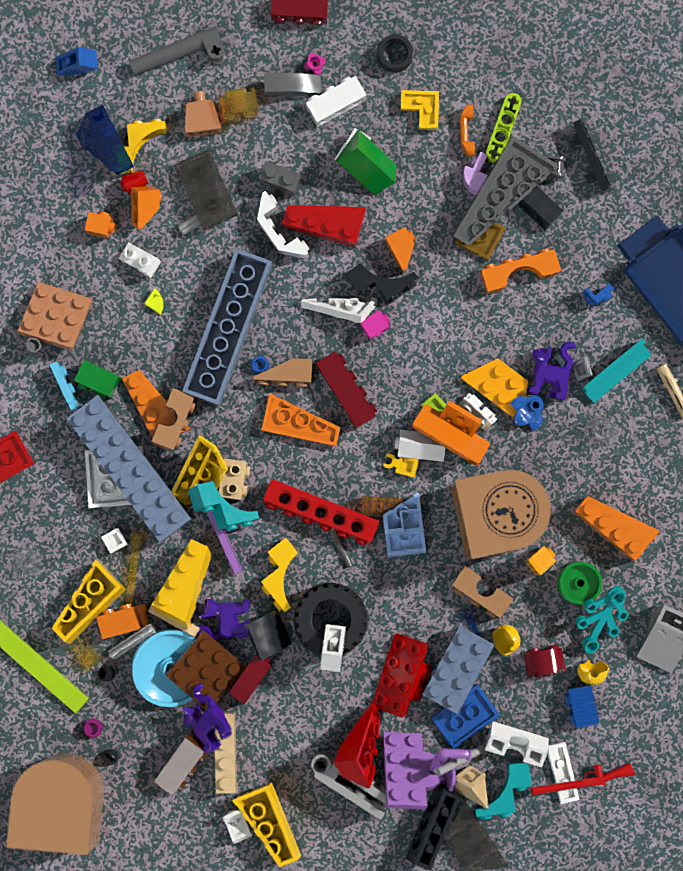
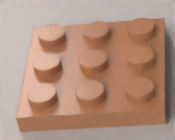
(55, 316)

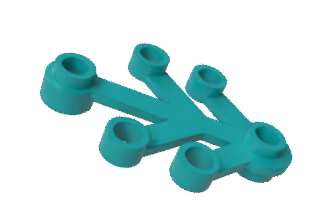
(614, 597)

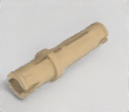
(672, 387)

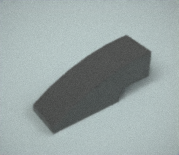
(292, 84)

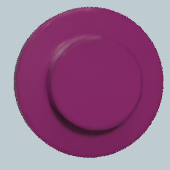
(92, 728)

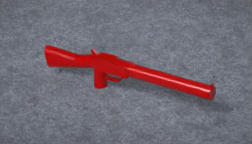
(599, 779)

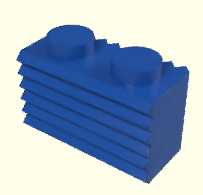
(582, 706)

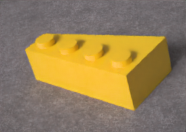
(182, 587)

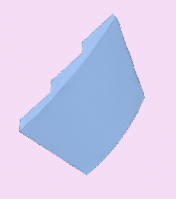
(405, 528)

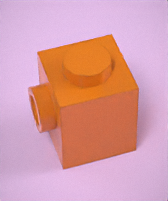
(99, 224)

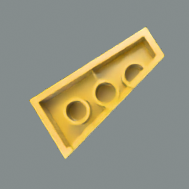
(91, 598)
(269, 823)

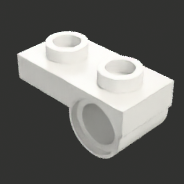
(140, 260)

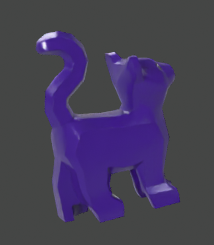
(553, 375)
(228, 618)
(208, 722)

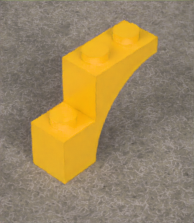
(139, 134)
(273, 584)

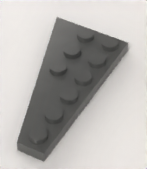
(508, 182)

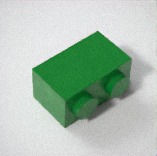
(96, 379)

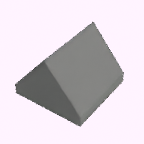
(582, 369)

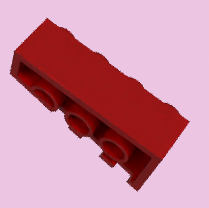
(326, 222)

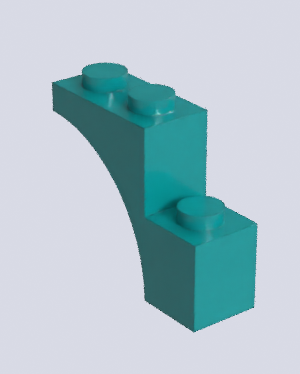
(208, 499)
(503, 803)

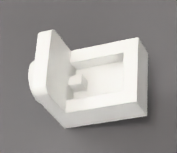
(237, 826)

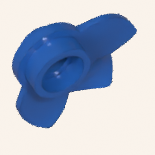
(526, 413)

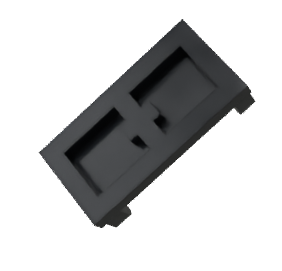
(540, 208)

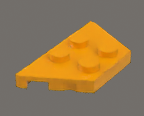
(497, 384)

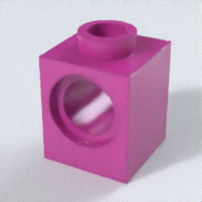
(375, 324)

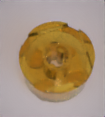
(238, 104)

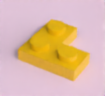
(426, 103)

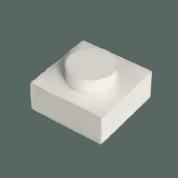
(114, 540)

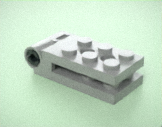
(328, 775)

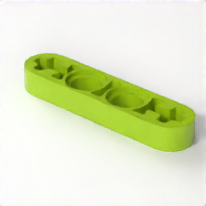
(503, 128)

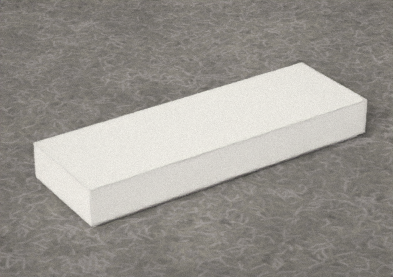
(562, 771)

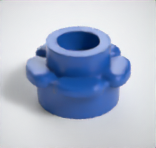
(260, 360)

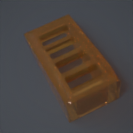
(366, 499)

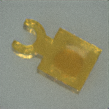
(87, 656)

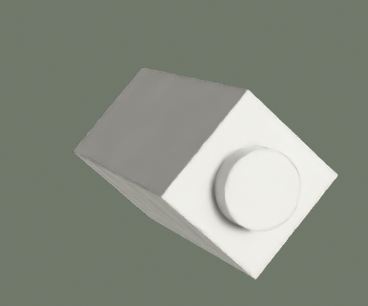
(418, 446)

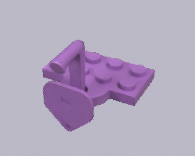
(411, 770)

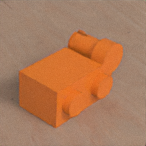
(122, 621)

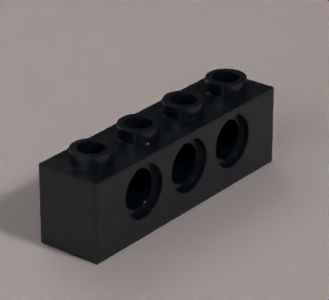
(432, 828)

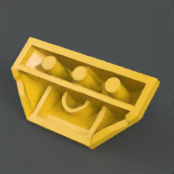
(201, 466)

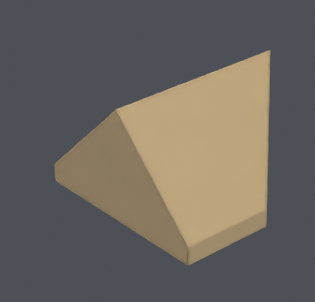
(472, 785)

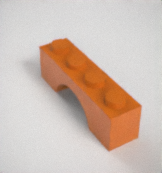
(542, 264)

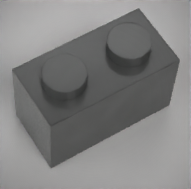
(280, 178)

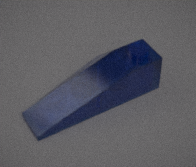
(102, 141)

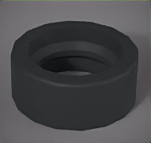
(399, 39)

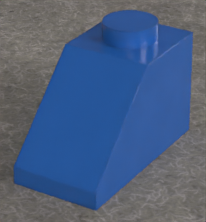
(77, 61)

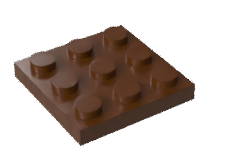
(208, 664)

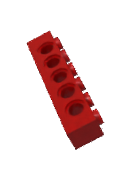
(277, 489)

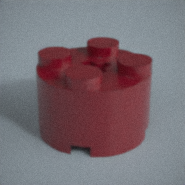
(544, 662)

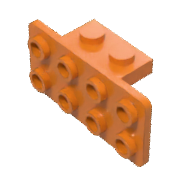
(453, 430)

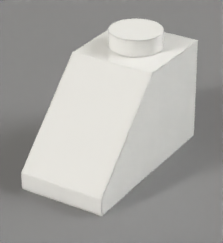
(332, 648)

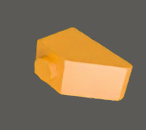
(540, 560)

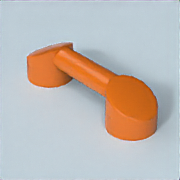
(467, 146)

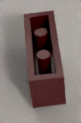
(300, 11)

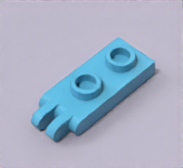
(66, 388)

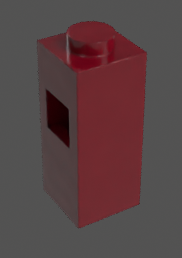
(250, 679)

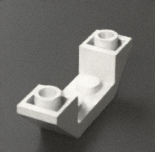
(295, 247)

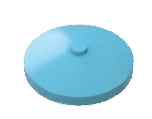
(153, 660)

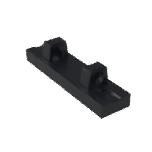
(585, 141)

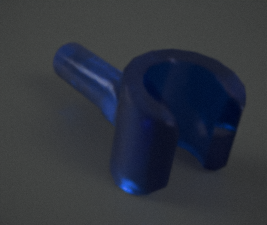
(470, 620)

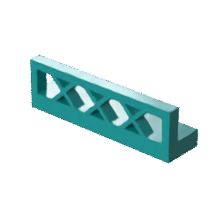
(616, 371)

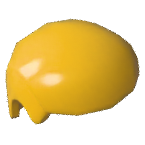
(506, 639)
(593, 673)

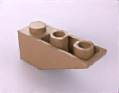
(292, 371)

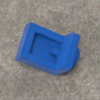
(604, 295)

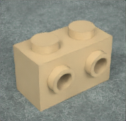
(233, 482)

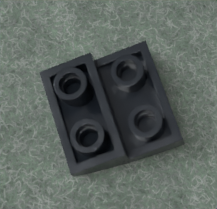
(268, 634)

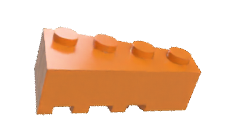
(619, 529)

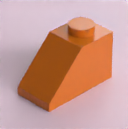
(144, 203)
(401, 246)

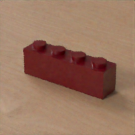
(346, 390)

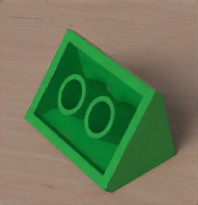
(367, 163)

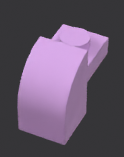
(473, 177)

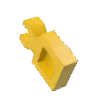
(403, 465)

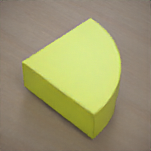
(155, 302)

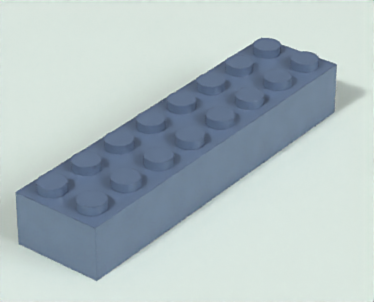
(227, 327)
(129, 469)

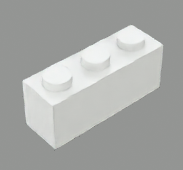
(336, 100)

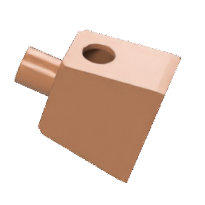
(201, 117)

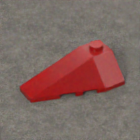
(357, 751)

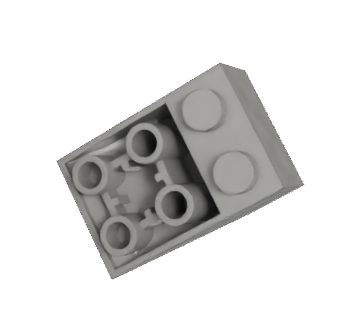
(664, 639)

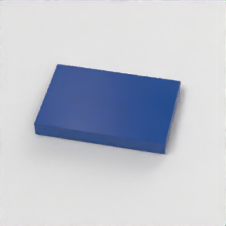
(473, 717)

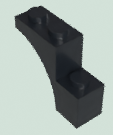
(390, 289)

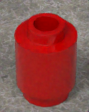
(133, 179)

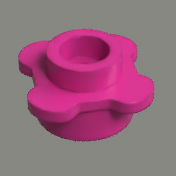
(313, 58)

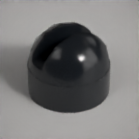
(106, 673)
(113, 754)

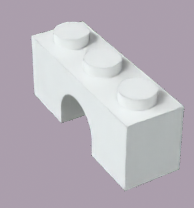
(531, 746)

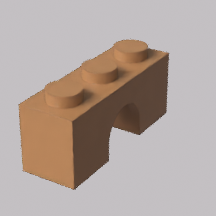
(168, 436)
(466, 584)

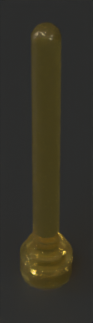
(136, 541)

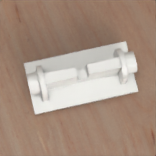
(472, 404)

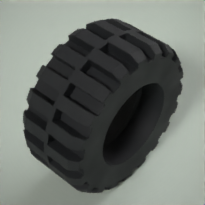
(330, 592)

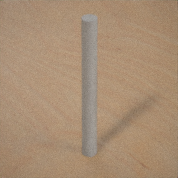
(458, 761)

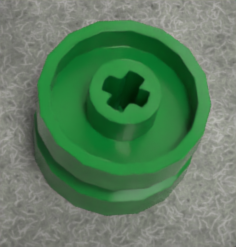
(568, 579)

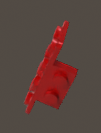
(402, 676)

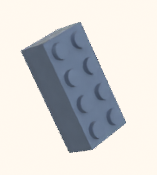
(458, 670)

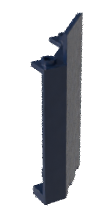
(657, 270)

